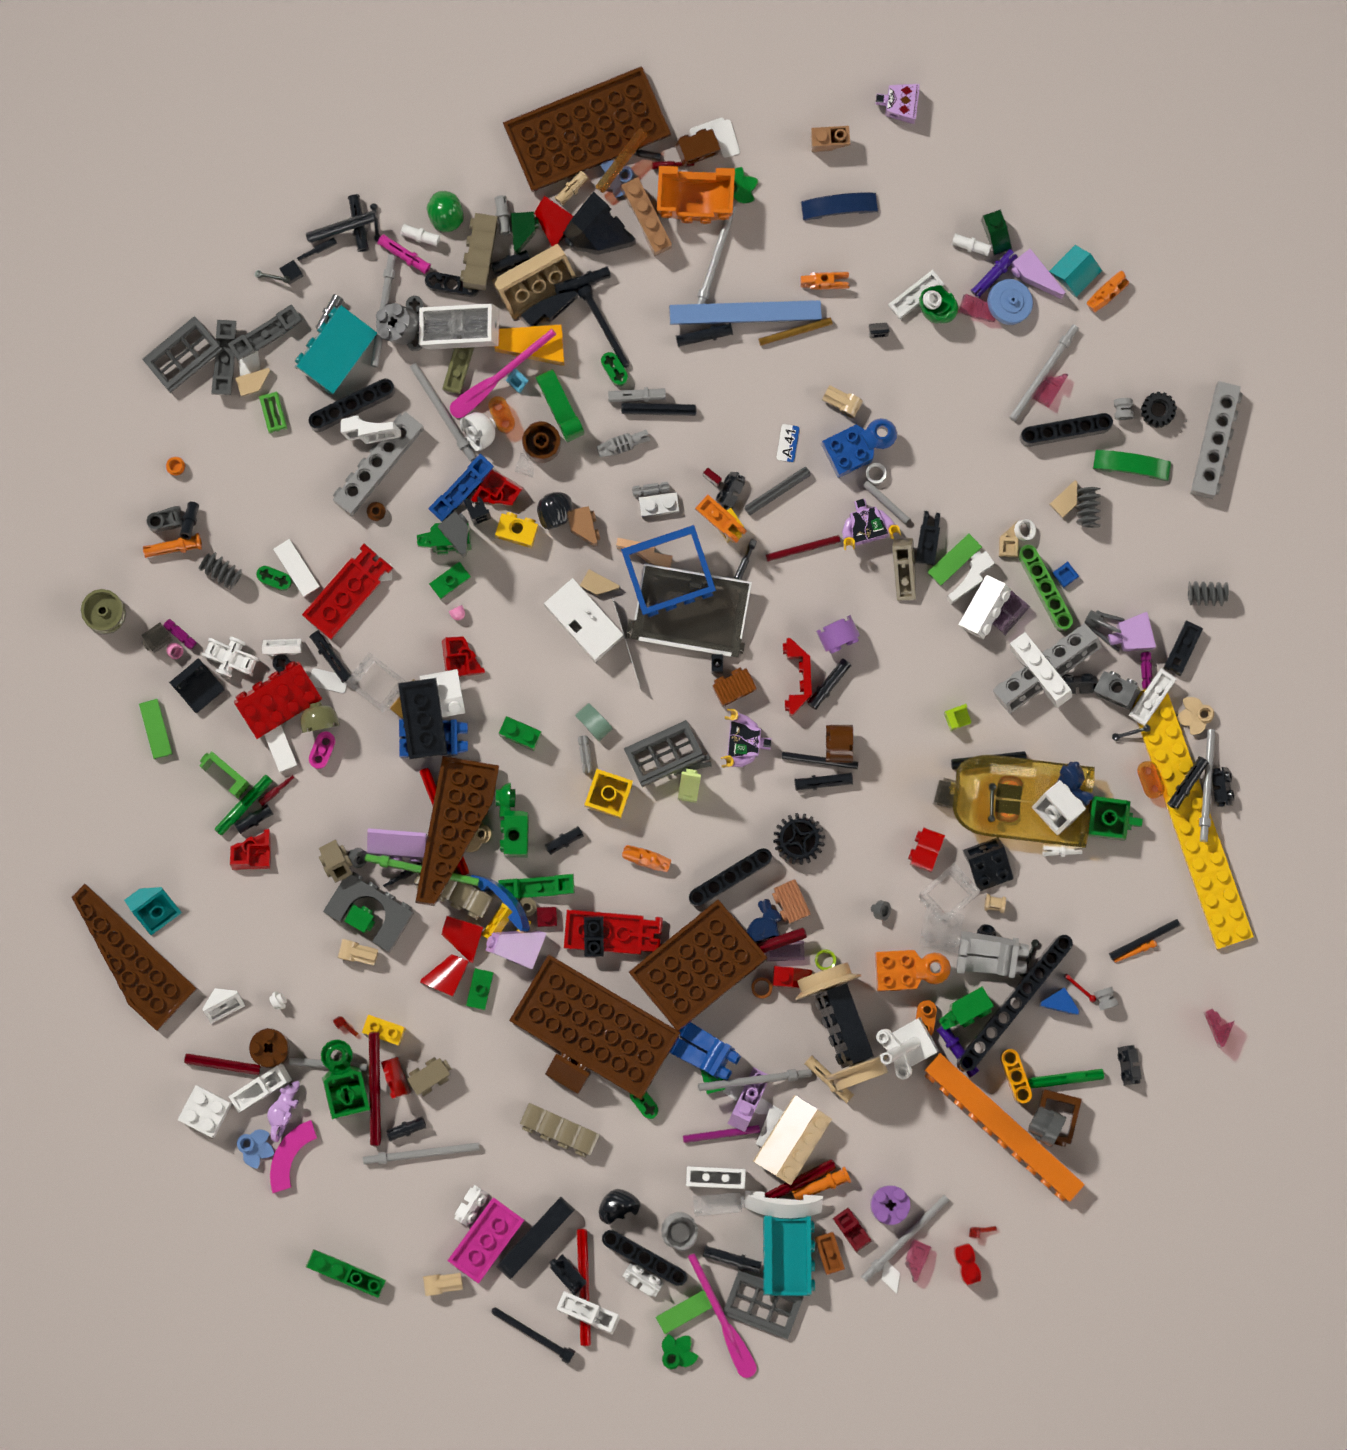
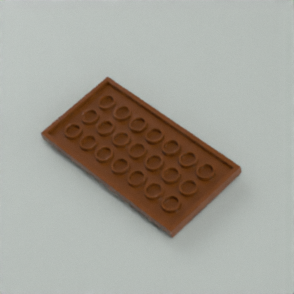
(585, 128)
(595, 1026)

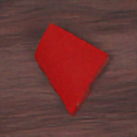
(552, 220)
(497, 489)
(460, 657)
(252, 853)
(462, 936)
(446, 975)
(395, 1077)

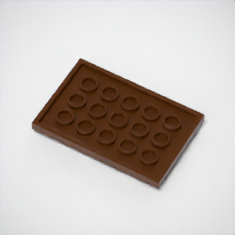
(697, 965)

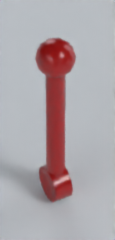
(1092, 998)

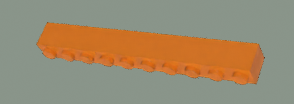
(1005, 1128)

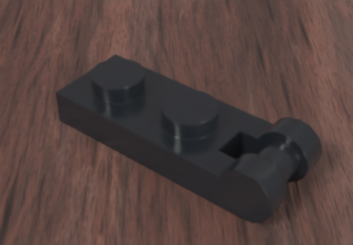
(1183, 647)

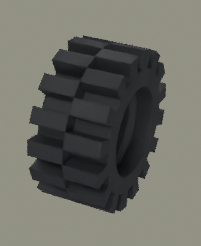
(1158, 398)

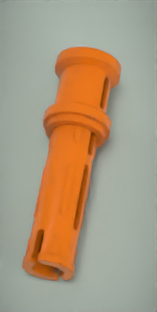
(173, 546)
(830, 1181)

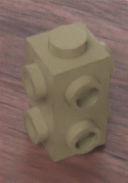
(335, 861)
(434, 1072)

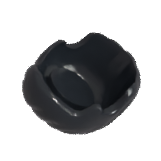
(553, 509)
(617, 1204)

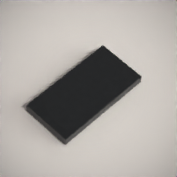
(422, 718)

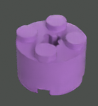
(838, 634)
(898, 1212)

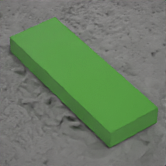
(954, 559)
(155, 729)
(684, 1312)

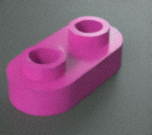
(322, 750)

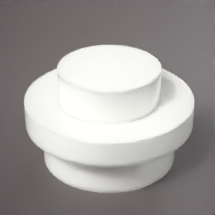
(932, 299)
(278, 1000)

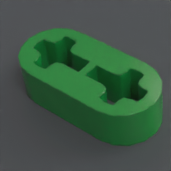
(617, 366)
(276, 574)
(641, 1107)

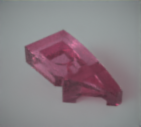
(975, 308)
(1049, 389)
(916, 1258)

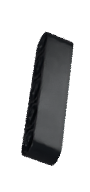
(357, 397)
(1073, 424)
(736, 870)
(535, 1238)
(654, 1258)

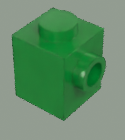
(360, 918)

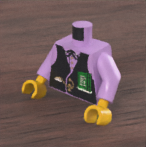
(867, 525)
(743, 740)

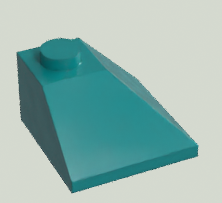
(152, 908)

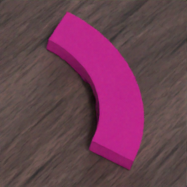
(285, 1154)

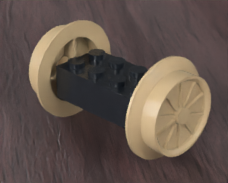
(843, 1025)

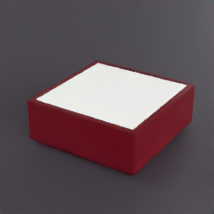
(712, 477)

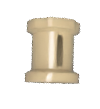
(995, 903)

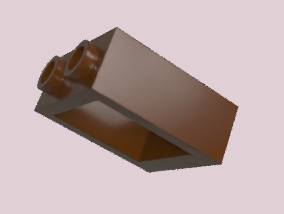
(1046, 1094)

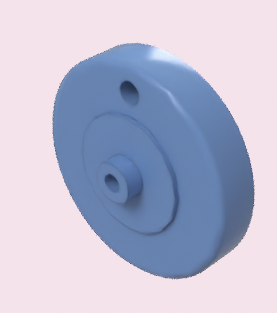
(1010, 301)

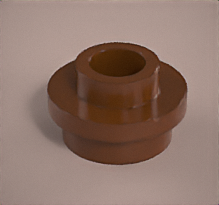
(376, 517)

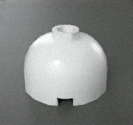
(479, 430)

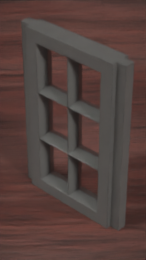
(194, 366)
(668, 769)
(753, 1320)

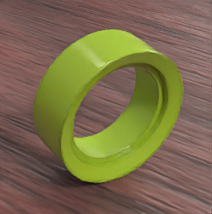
(825, 951)

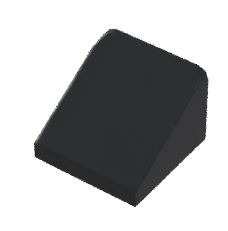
(878, 330)

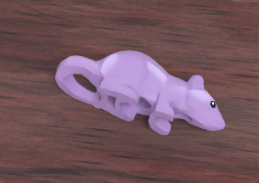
(279, 1112)

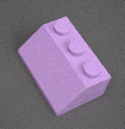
(396, 844)

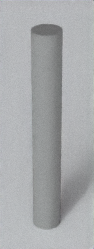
(886, 502)

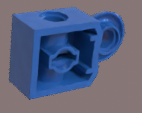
(856, 445)

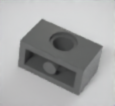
(1125, 698)

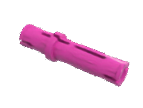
(411, 258)

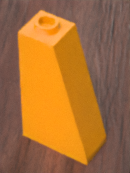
(516, 340)

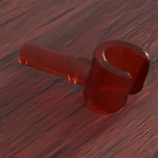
(340, 1022)
(975, 1231)

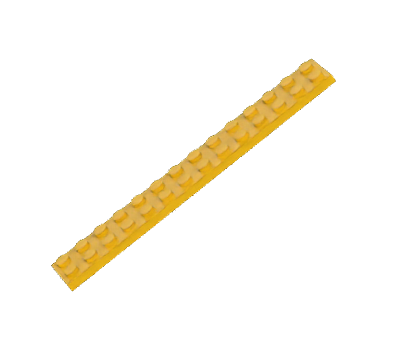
(1204, 859)

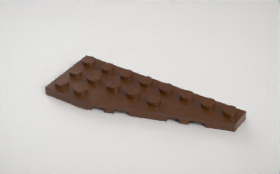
(459, 807)
(142, 973)

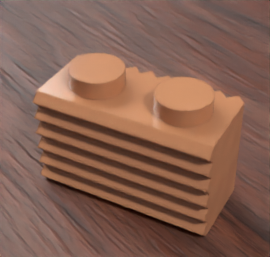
(791, 902)

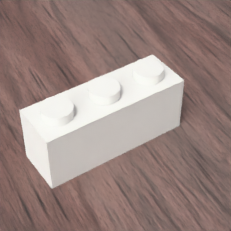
(985, 607)
(715, 1177)

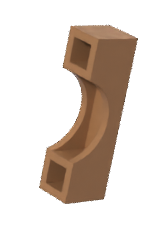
(646, 216)

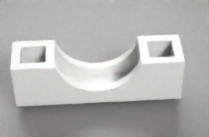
(1047, 676)

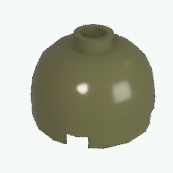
(318, 717)

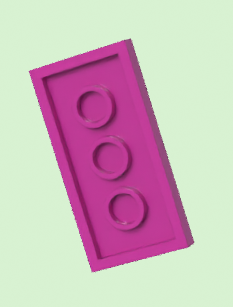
(485, 1240)

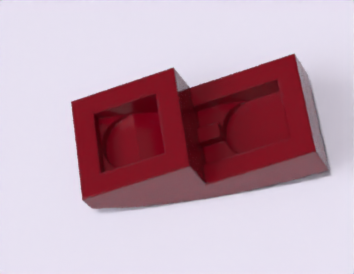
(852, 1230)

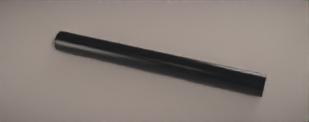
(816, 759)
(1144, 939)

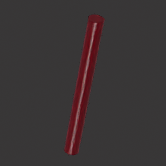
(802, 548)

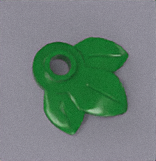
(743, 186)
(680, 1350)

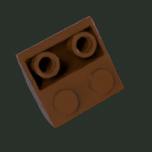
(568, 1073)

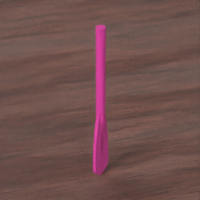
(474, 396)
(738, 1351)

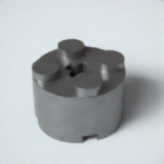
(397, 323)

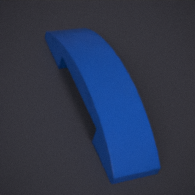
(461, 488)
(518, 915)

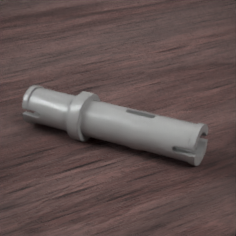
(637, 395)

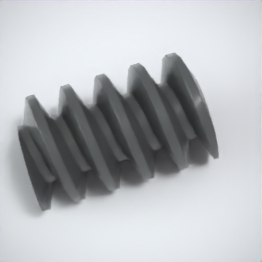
(1087, 507)
(220, 570)
(1208, 593)

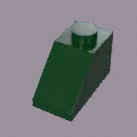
(523, 229)
(996, 232)

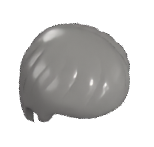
(679, 1231)

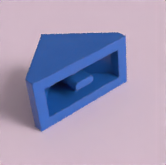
(1060, 1002)

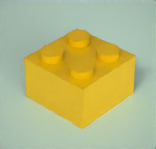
(608, 793)

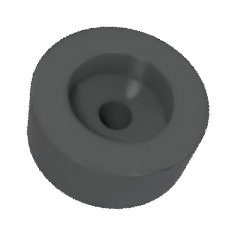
(357, 857)
(881, 910)

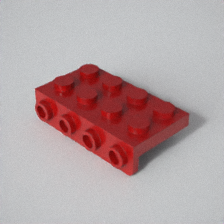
(277, 699)

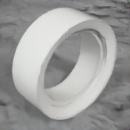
(876, 465)
(1032, 529)

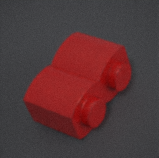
(926, 850)
(968, 1268)

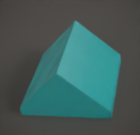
(1076, 270)

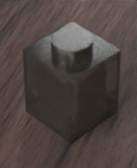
(156, 638)
(942, 794)

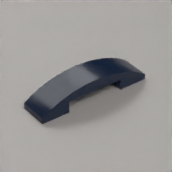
(839, 204)

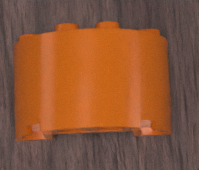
(695, 194)

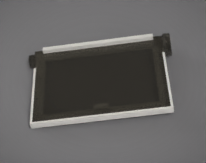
(704, 625)

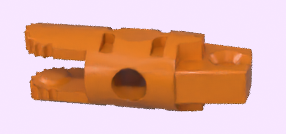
(825, 280)
(1108, 291)
(646, 858)

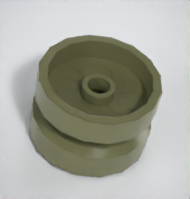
(111, 619)

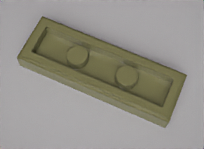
(458, 370)

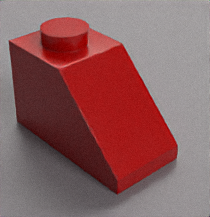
(788, 976)

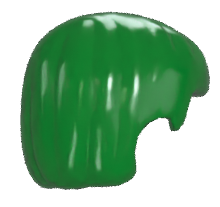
(445, 211)
(945, 312)

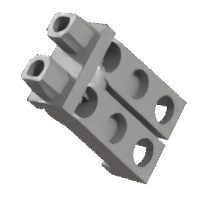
(991, 954)

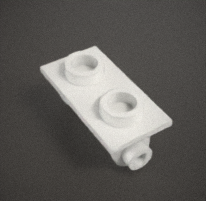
(467, 1213)
(650, 1283)

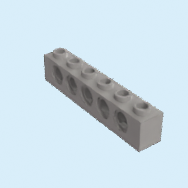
(377, 474)
(1200, 485)
(1073, 655)

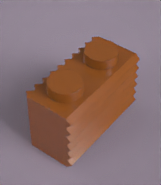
(733, 687)

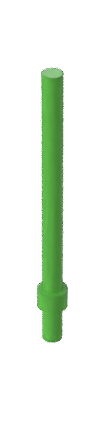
(385, 861)

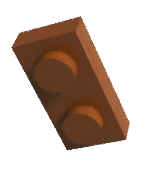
(829, 1253)

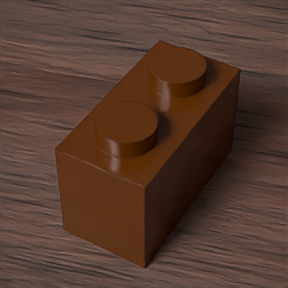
(697, 147)

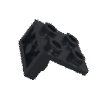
(197, 685)
(988, 864)

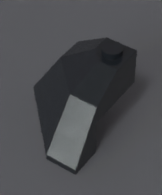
(596, 230)

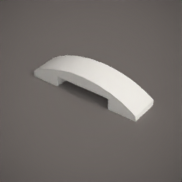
(783, 1208)

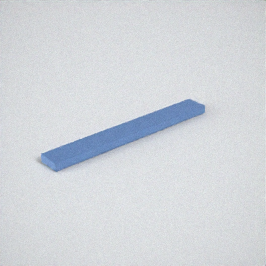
(745, 312)

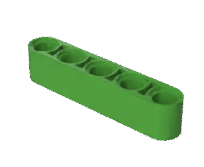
(1045, 578)

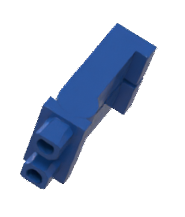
(451, 730)
(717, 1051)

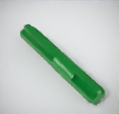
(241, 807)
(1066, 1078)

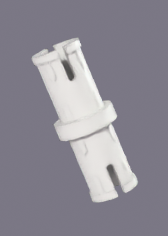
(420, 235)
(971, 244)
(1061, 850)

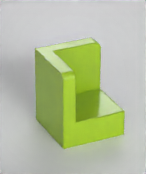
(957, 717)

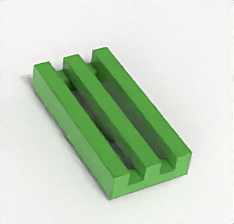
(277, 427)

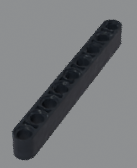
(1023, 998)

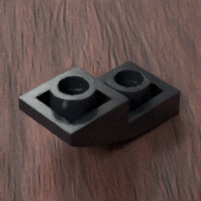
(593, 936)

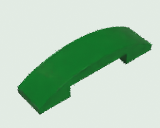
(1132, 463)
(540, 886)

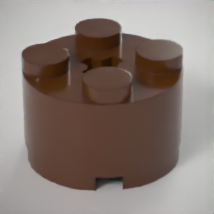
(551, 439)
(839, 743)
(258, 1048)

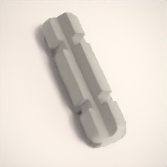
(650, 489)
(585, 754)

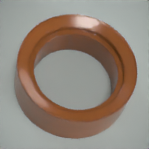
(761, 996)

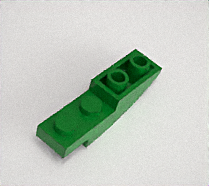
(345, 1273)

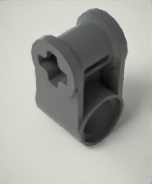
(166, 518)

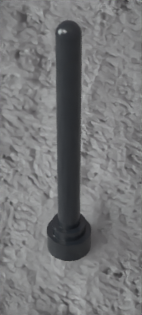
(587, 295)
(566, 1354)

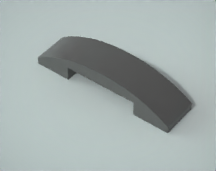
(266, 333)
(225, 360)

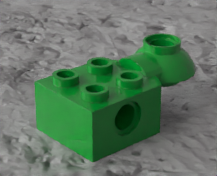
(513, 822)
(343, 1082)

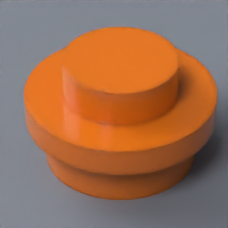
(175, 466)

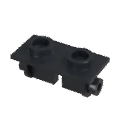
(733, 483)
(1084, 682)
(1224, 794)
(1127, 1056)
(567, 1274)

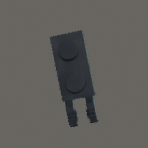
(928, 540)

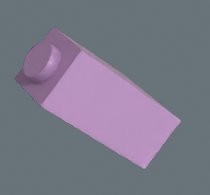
(517, 946)

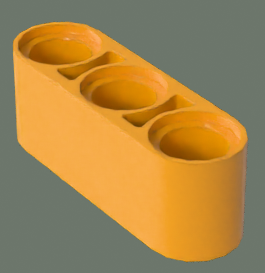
(1016, 1086)

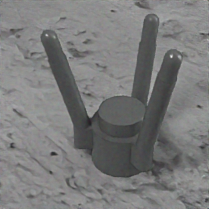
(1095, 620)

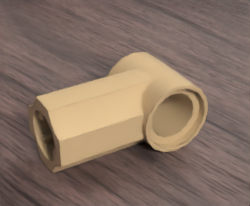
(847, 403)
(353, 952)
(438, 1284)

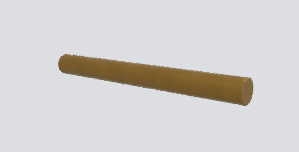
(795, 331)

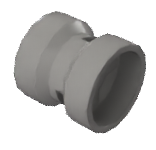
(1123, 409)
(1106, 998)

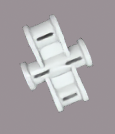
(230, 657)

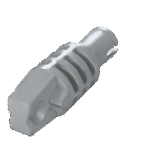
(622, 443)

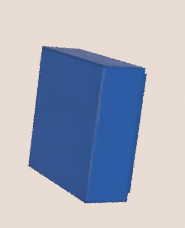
(1065, 574)

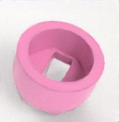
(457, 613)
(174, 650)

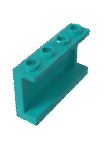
(335, 348)
(788, 1256)

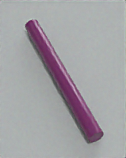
(720, 1134)

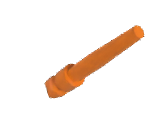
(1145, 947)

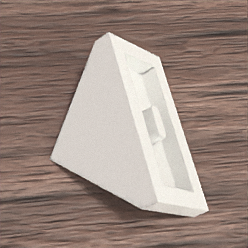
(221, 1004)

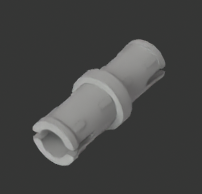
(503, 215)

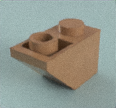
(829, 138)
(581, 525)

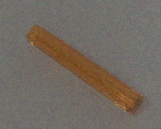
(621, 160)

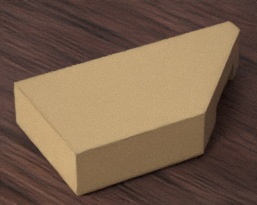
(252, 382)
(1066, 500)
(1009, 543)
(597, 584)

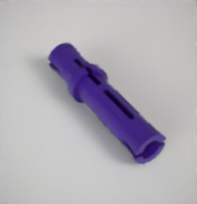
(999, 268)
(954, 1045)

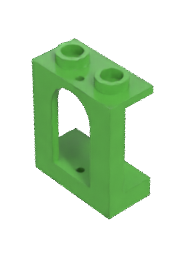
(239, 786)

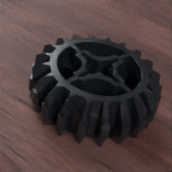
(805, 854)

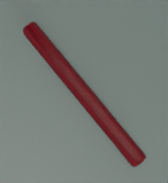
(374, 1088)

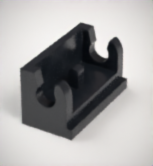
(478, 513)

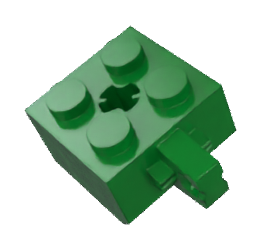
(438, 542)
(1121, 815)
(966, 1008)

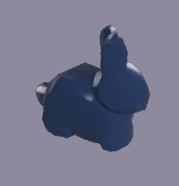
(1073, 777)
(765, 926)

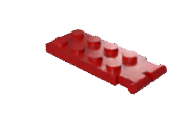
(346, 592)
(621, 932)

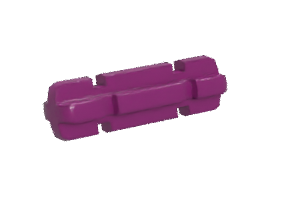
(180, 634)
(1146, 669)

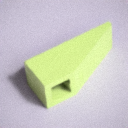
(689, 786)

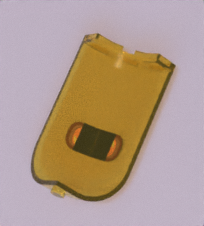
(1017, 789)

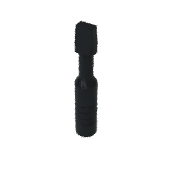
(647, 154)
(319, 248)
(745, 560)
(403, 875)

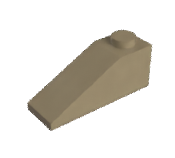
(904, 568)

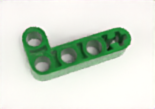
(560, 406)

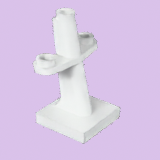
(906, 1046)

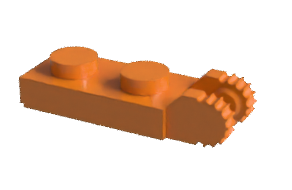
(719, 517)

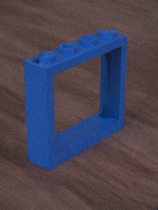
(670, 604)

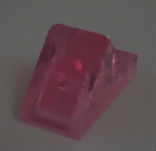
(1219, 1032)

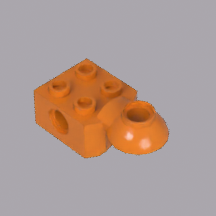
(906, 969)

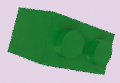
(520, 733)

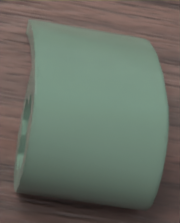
(594, 722)

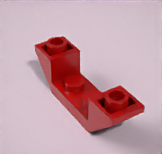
(794, 651)

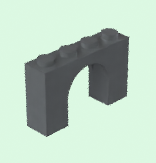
(396, 914)

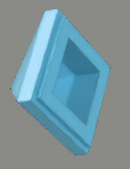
(517, 380)

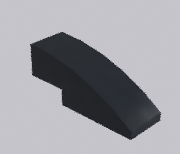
(548, 308)

